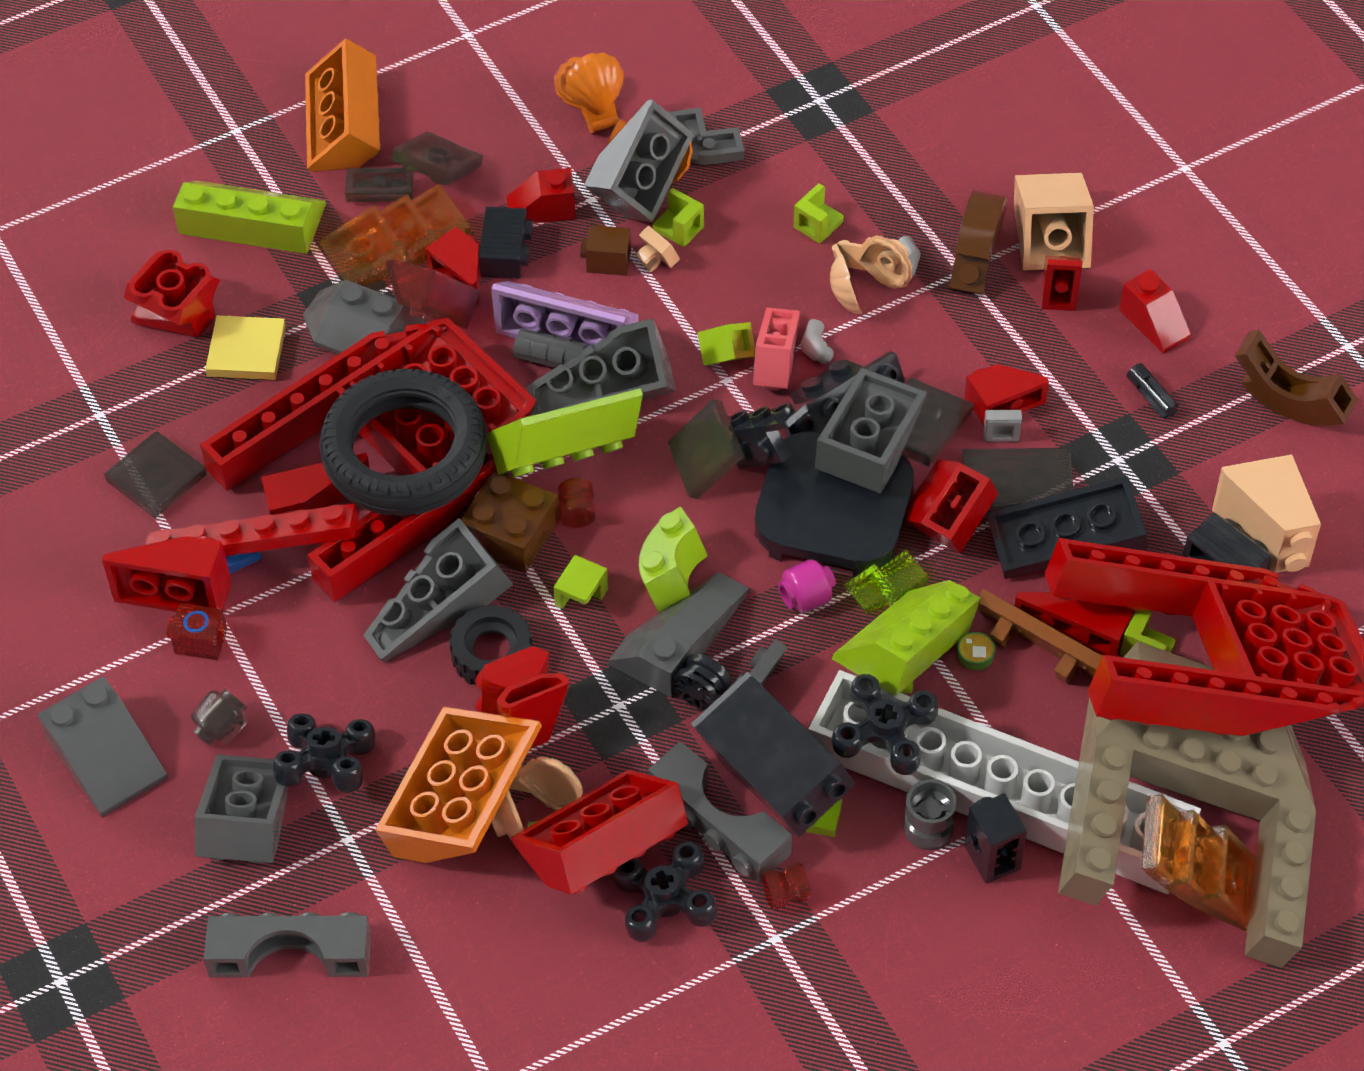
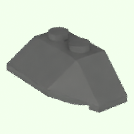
(351, 312)

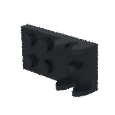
(1092, 514)

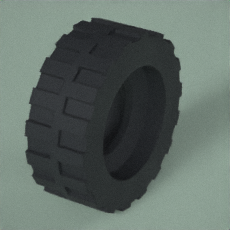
(480, 622)

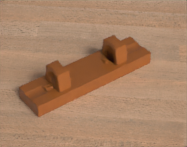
(1013, 620)

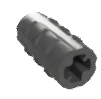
(545, 348)

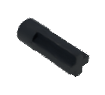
(1152, 390)

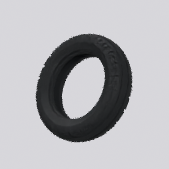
(413, 492)

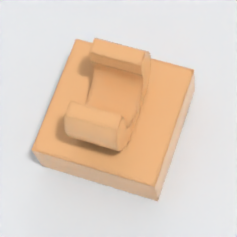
(656, 250)

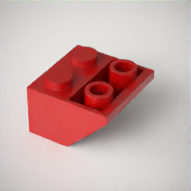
(951, 503)

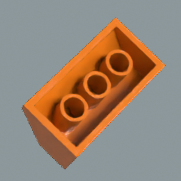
(342, 109)

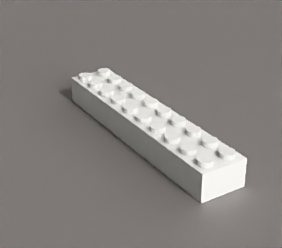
(986, 764)

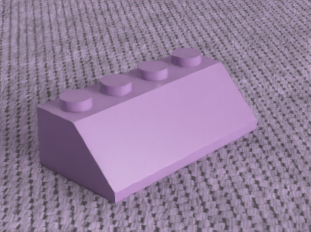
(553, 313)

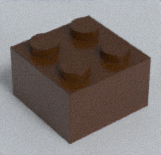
(512, 519)

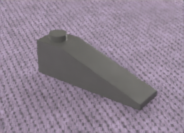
(619, 363)
(445, 585)
(667, 640)

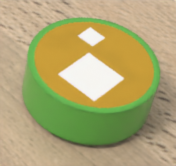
(976, 651)

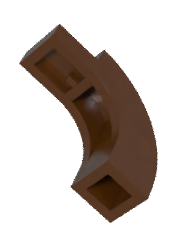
(976, 241)
(1291, 393)

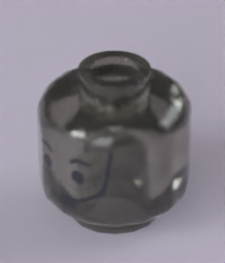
(219, 717)

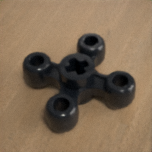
(885, 724)
(324, 752)
(665, 892)

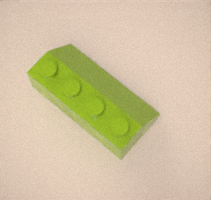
(247, 216)
(565, 433)
(910, 635)

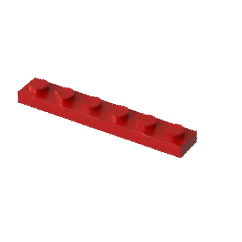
(273, 531)

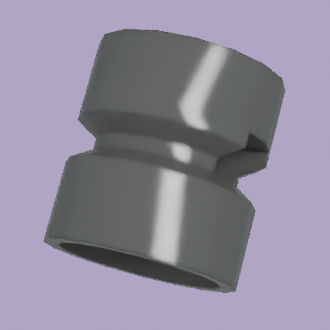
(930, 814)

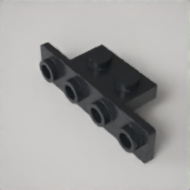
(827, 390)
(760, 436)

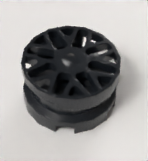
(701, 679)

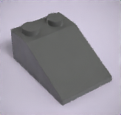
(640, 163)
(869, 430)
(101, 746)
(240, 811)

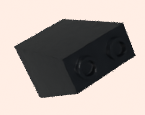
(773, 754)

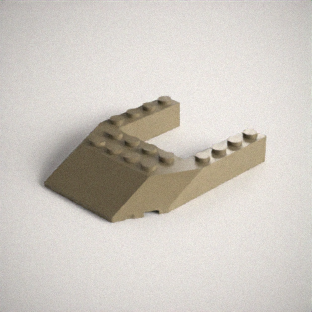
(1246, 774)

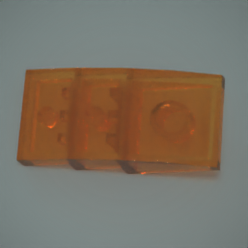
(396, 232)
(1198, 861)

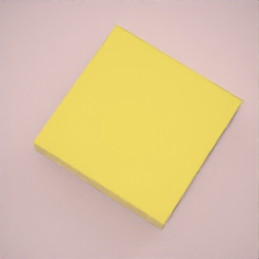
(245, 347)

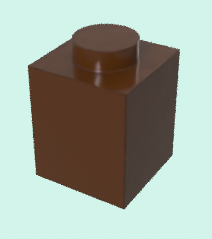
(607, 250)

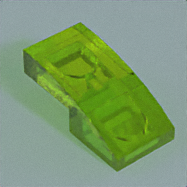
(886, 585)

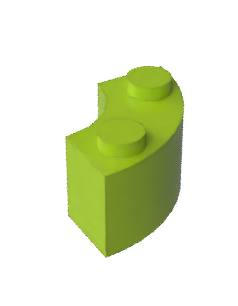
(669, 558)

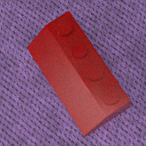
(602, 830)

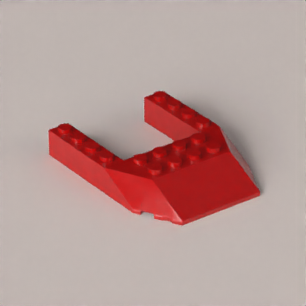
(404, 437)
(1272, 647)

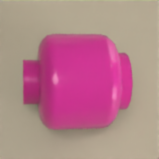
(806, 586)

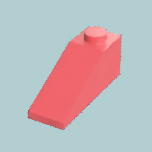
(776, 348)

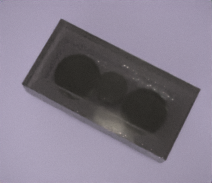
(378, 184)

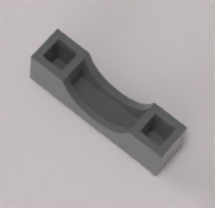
(751, 842)
(240, 942)

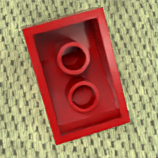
(170, 573)

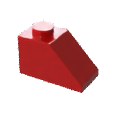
(546, 196)
(456, 257)
(1061, 282)
(1154, 310)
(1004, 389)

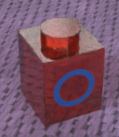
(197, 631)

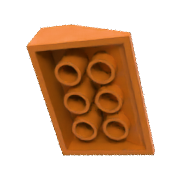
(455, 784)

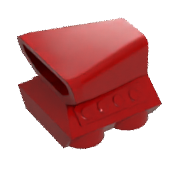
(172, 294)
(523, 689)

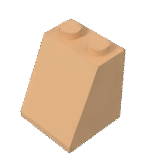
(1053, 218)
(1271, 507)

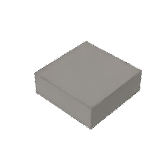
(1002, 425)

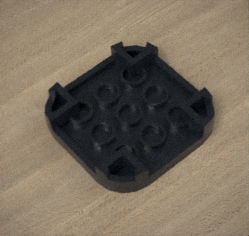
(827, 517)

